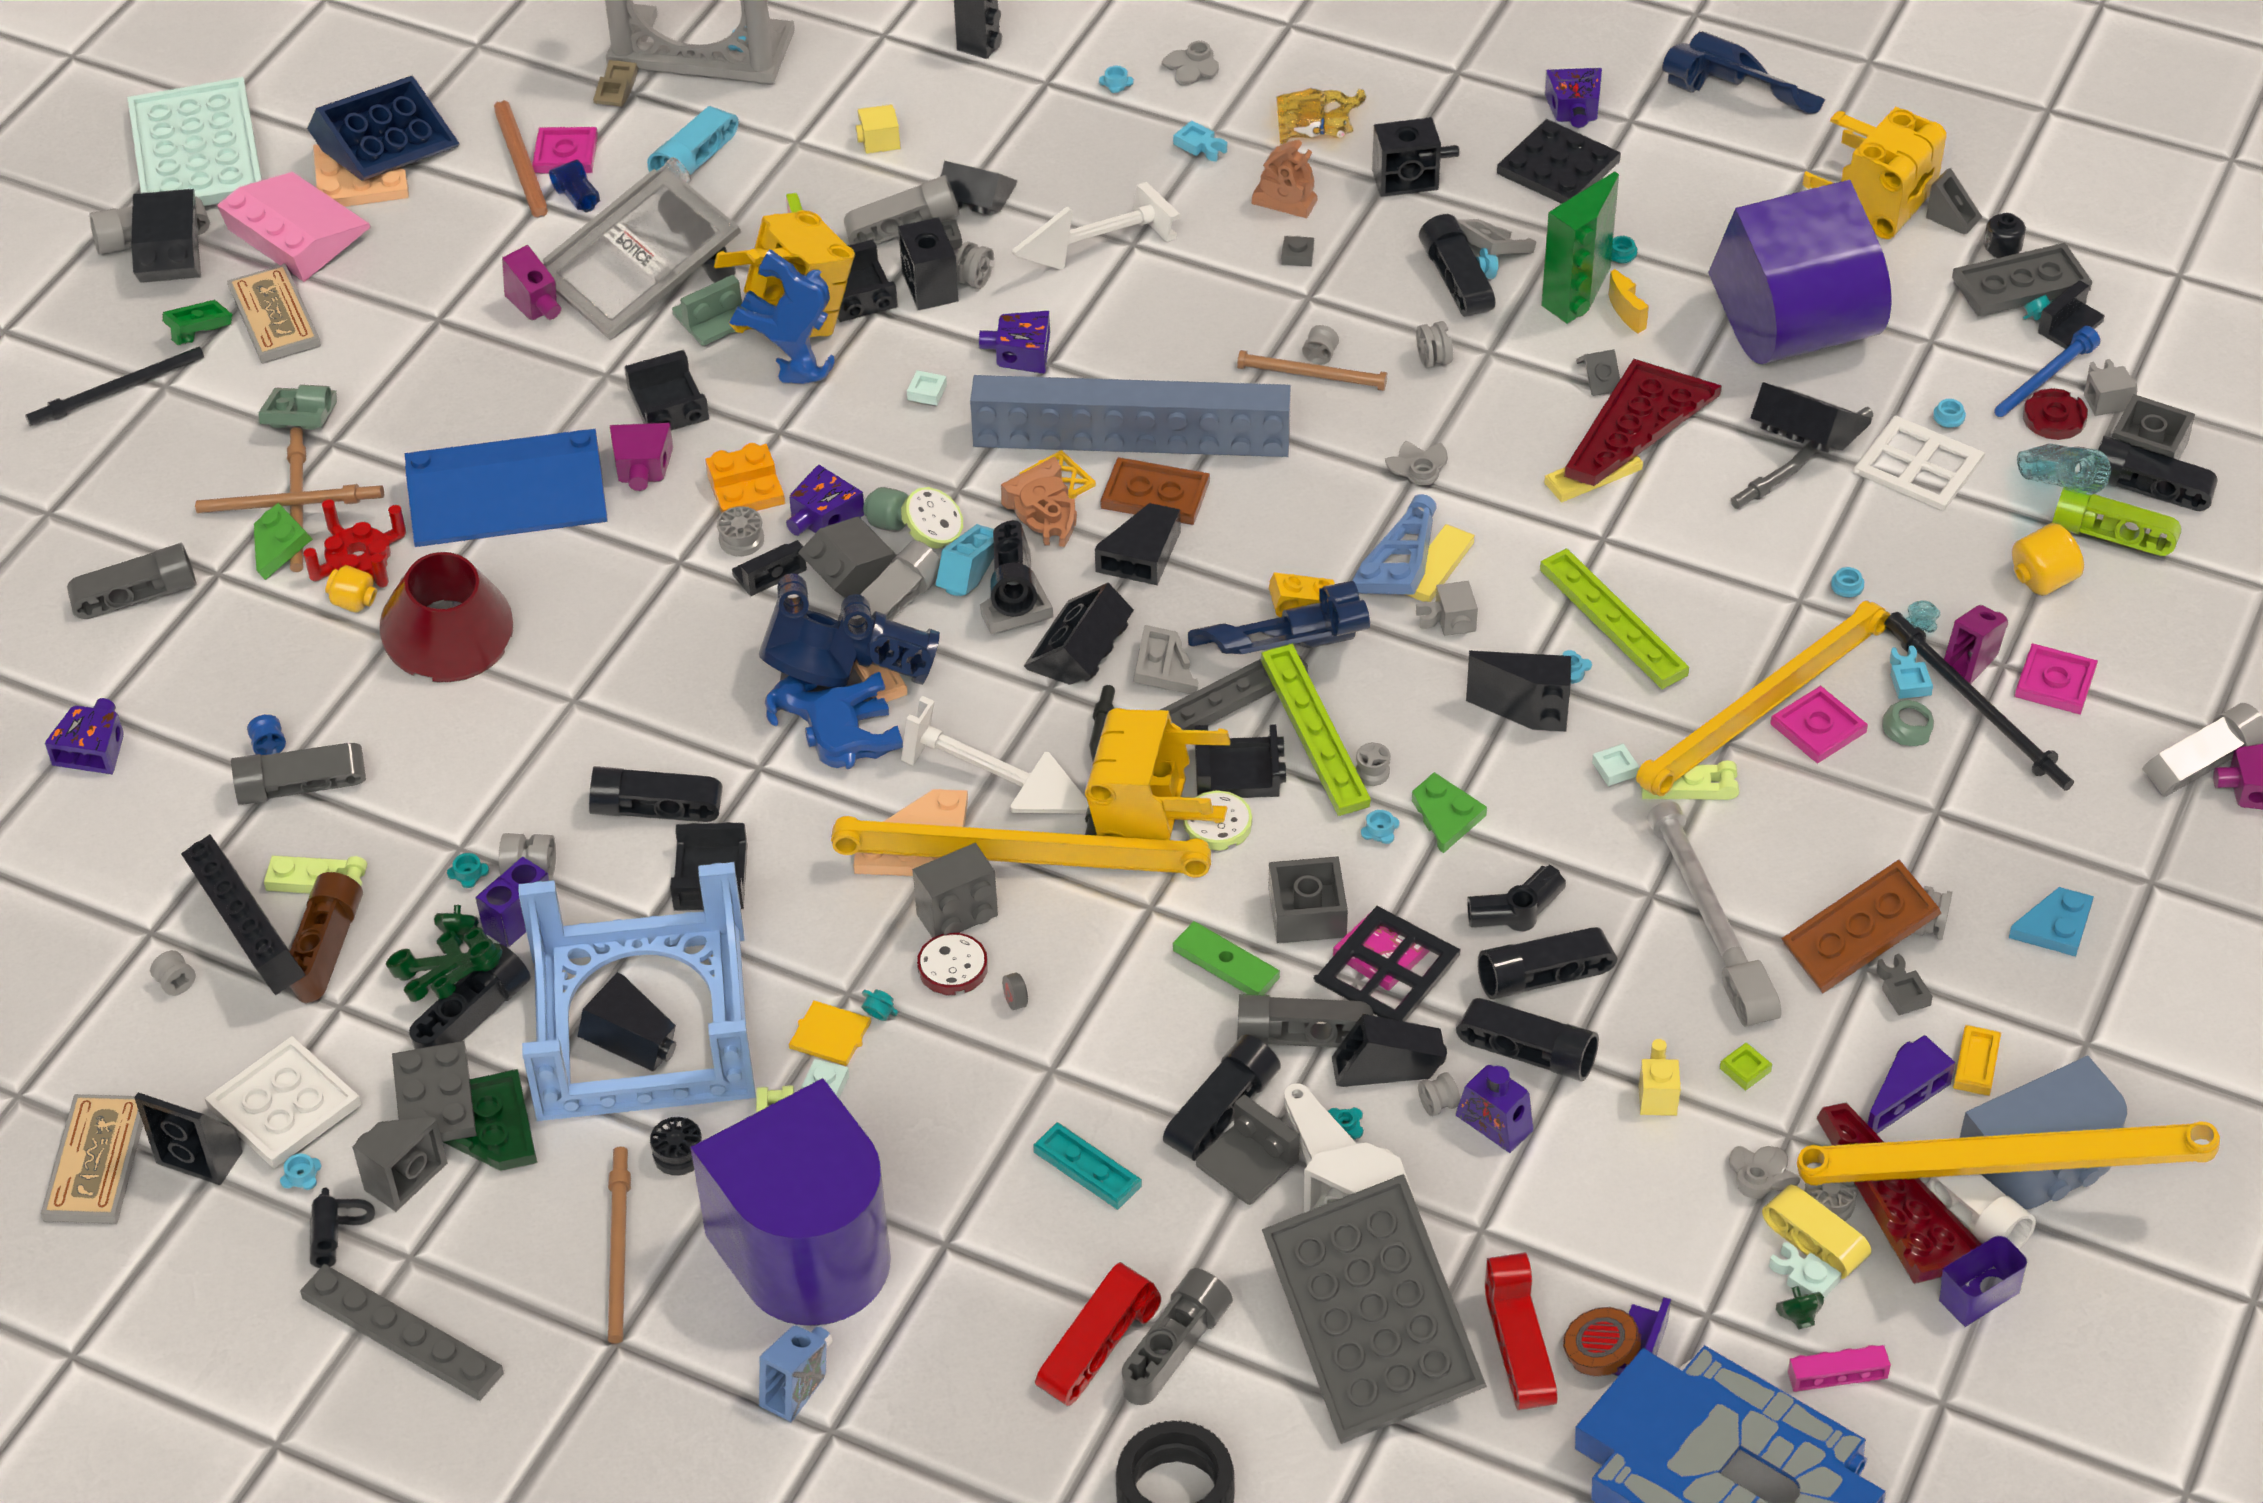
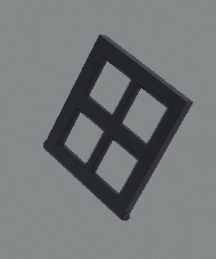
(1388, 966)

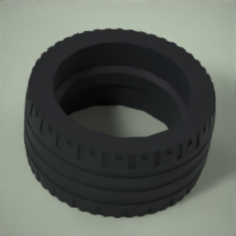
(1175, 1443)

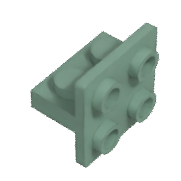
(710, 309)

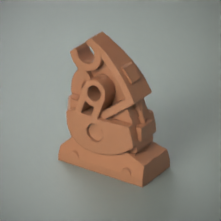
(1287, 181)
(1042, 501)

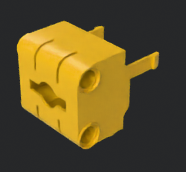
(1891, 166)
(808, 245)
(1141, 775)

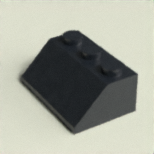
(977, 27)
(1807, 418)
(1081, 636)

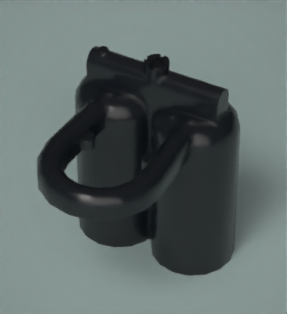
(325, 1223)

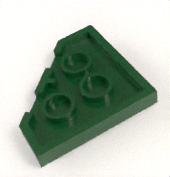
(500, 1123)

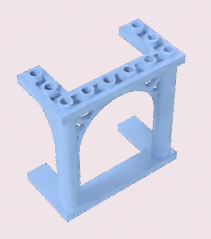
(603, 942)

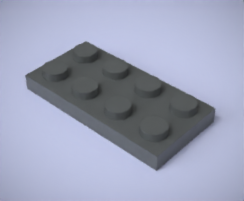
(2019, 278)

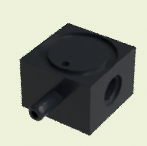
(1408, 156)
(928, 263)

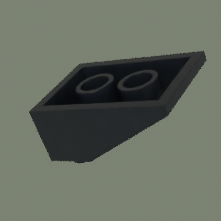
(165, 236)
(1521, 687)
(188, 1139)

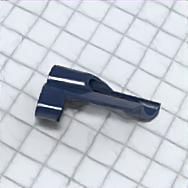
(1715, 56)
(1310, 626)

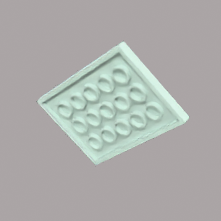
(195, 139)

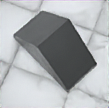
(1951, 204)

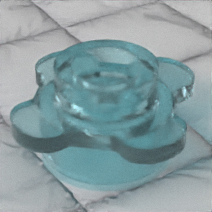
(1923, 615)

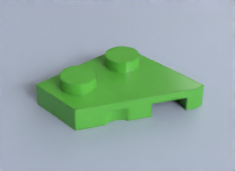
(277, 540)
(1446, 810)

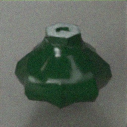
(456, 922)
(1801, 1308)

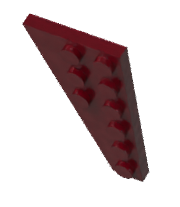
(1637, 414)
(1909, 1213)

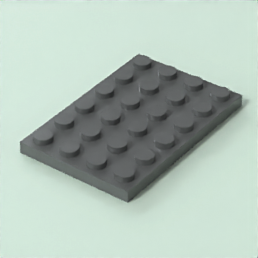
(1373, 1309)

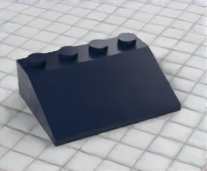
(381, 129)

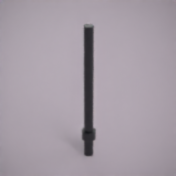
(59, 408)

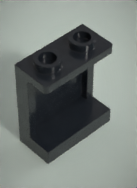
(867, 285)
(666, 391)
(1244, 768)
(705, 846)

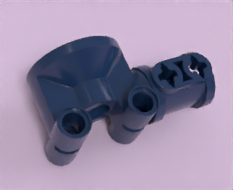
(826, 649)

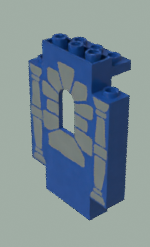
(1675, 1431)

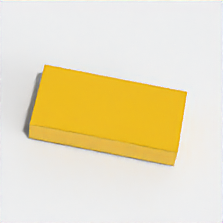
(1977, 1060)

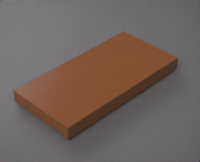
(1861, 926)

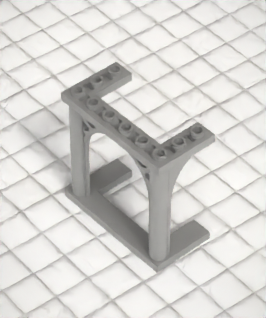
(763, 48)

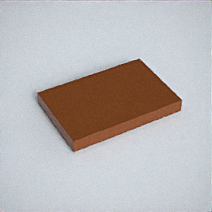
(1139, 483)

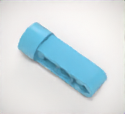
(697, 140)

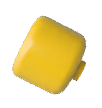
(2047, 559)

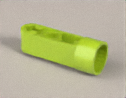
(2080, 512)

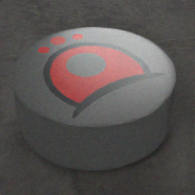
(1015, 991)

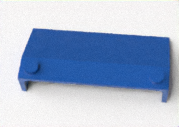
(505, 487)

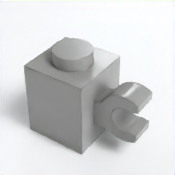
(2109, 388)
(1453, 608)

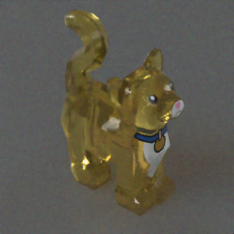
(1309, 113)

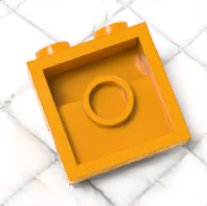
(744, 478)

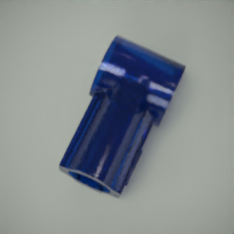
(573, 182)

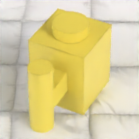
(878, 129)
(1659, 1082)

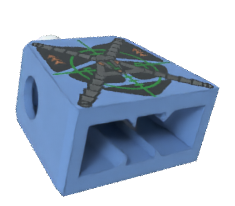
(792, 1370)

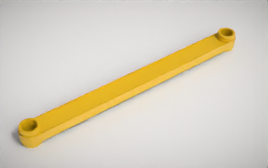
(1661, 774)
(1001, 845)
(2009, 1153)

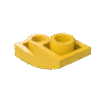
(1626, 304)

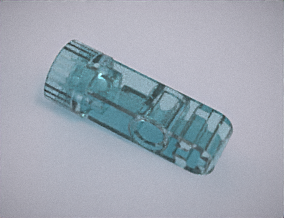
(2057, 466)

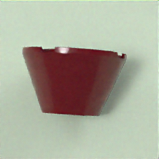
(449, 641)

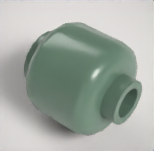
(884, 508)

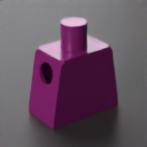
(529, 284)
(641, 452)
(1980, 633)
(2244, 776)

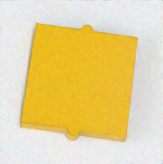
(830, 1033)

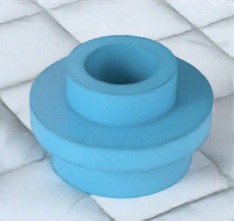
(1949, 413)
(1847, 582)

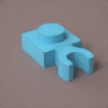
(1197, 139)
(1909, 677)

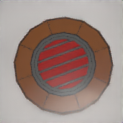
(1602, 1341)

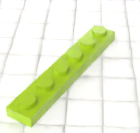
(1614, 618)
(1315, 730)

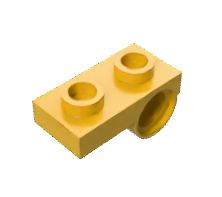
(1295, 590)

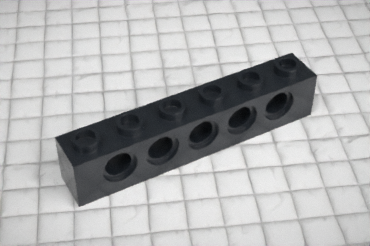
(243, 914)

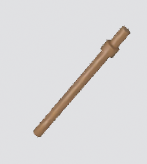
(296, 457)
(349, 494)
(619, 1184)

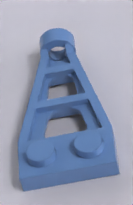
(1402, 577)

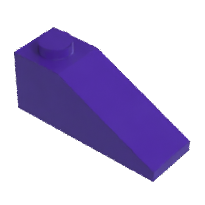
(1914, 1078)

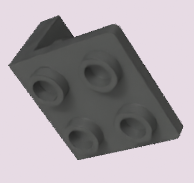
(1251, 1152)

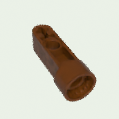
(323, 932)

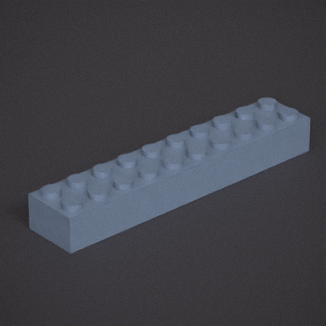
(1130, 415)

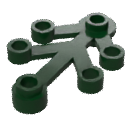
(481, 956)

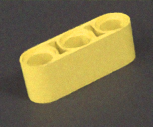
(1816, 1230)

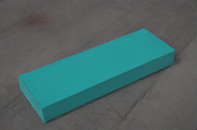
(1087, 1165)

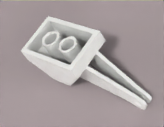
(1332, 1157)

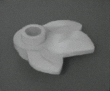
(1192, 62)
(1418, 465)
(1761, 1171)

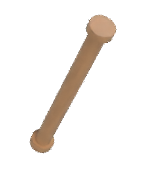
(1312, 370)

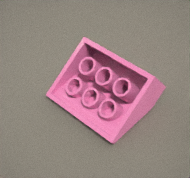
(291, 222)

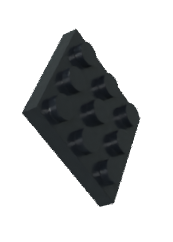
(1558, 162)

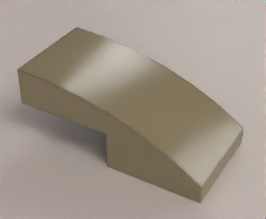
(616, 84)

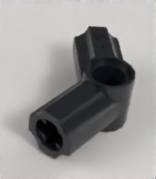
(1520, 905)

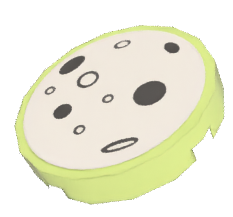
(932, 517)
(1231, 831)

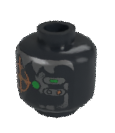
(2004, 235)

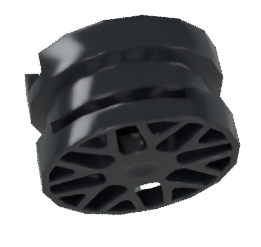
(666, 1147)

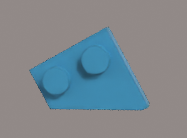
(2055, 922)

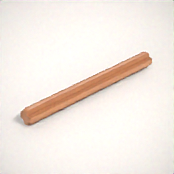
(520, 159)

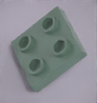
(298, 407)

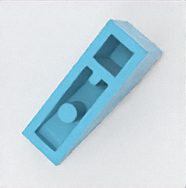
(966, 560)

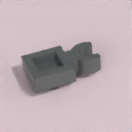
(1903, 989)

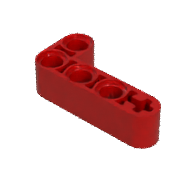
(1518, 1331)
(1096, 1332)

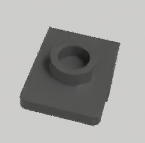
(1601, 371)

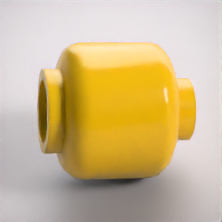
(350, 588)

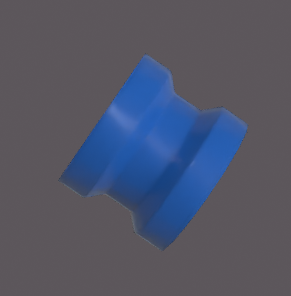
(266, 735)

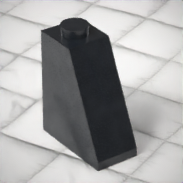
(1140, 545)
(628, 1024)
(1387, 1052)

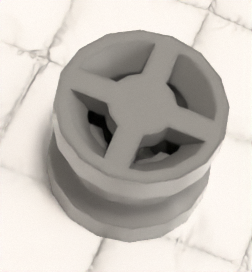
(1320, 344)
(1373, 763)
(172, 973)
(1438, 1094)

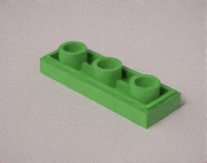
(1226, 960)

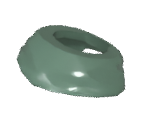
(1905, 733)

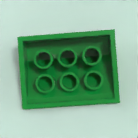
(1579, 249)

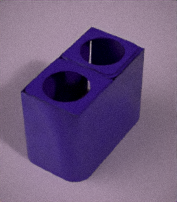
(503, 901)
(1969, 1302)

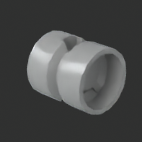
(538, 849)

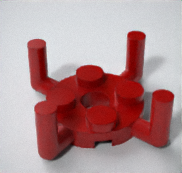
(360, 537)

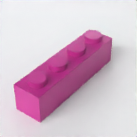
(1839, 1368)

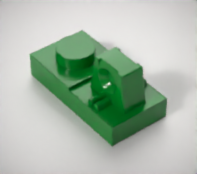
(194, 318)

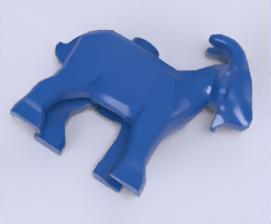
(791, 320)
(835, 717)

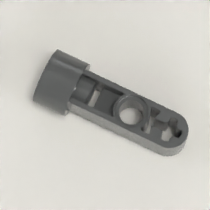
(131, 582)
(297, 772)
(1295, 1019)
(1193, 1308)

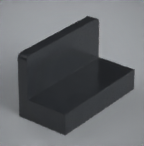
(2068, 315)
(770, 567)

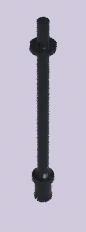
(2043, 761)

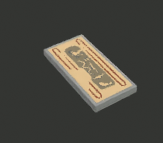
(273, 313)
(94, 1160)

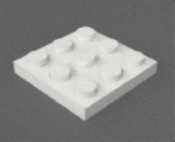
(283, 1101)

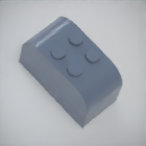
(2060, 1101)

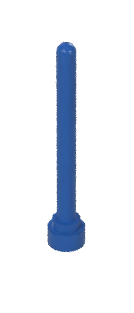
(2083, 342)

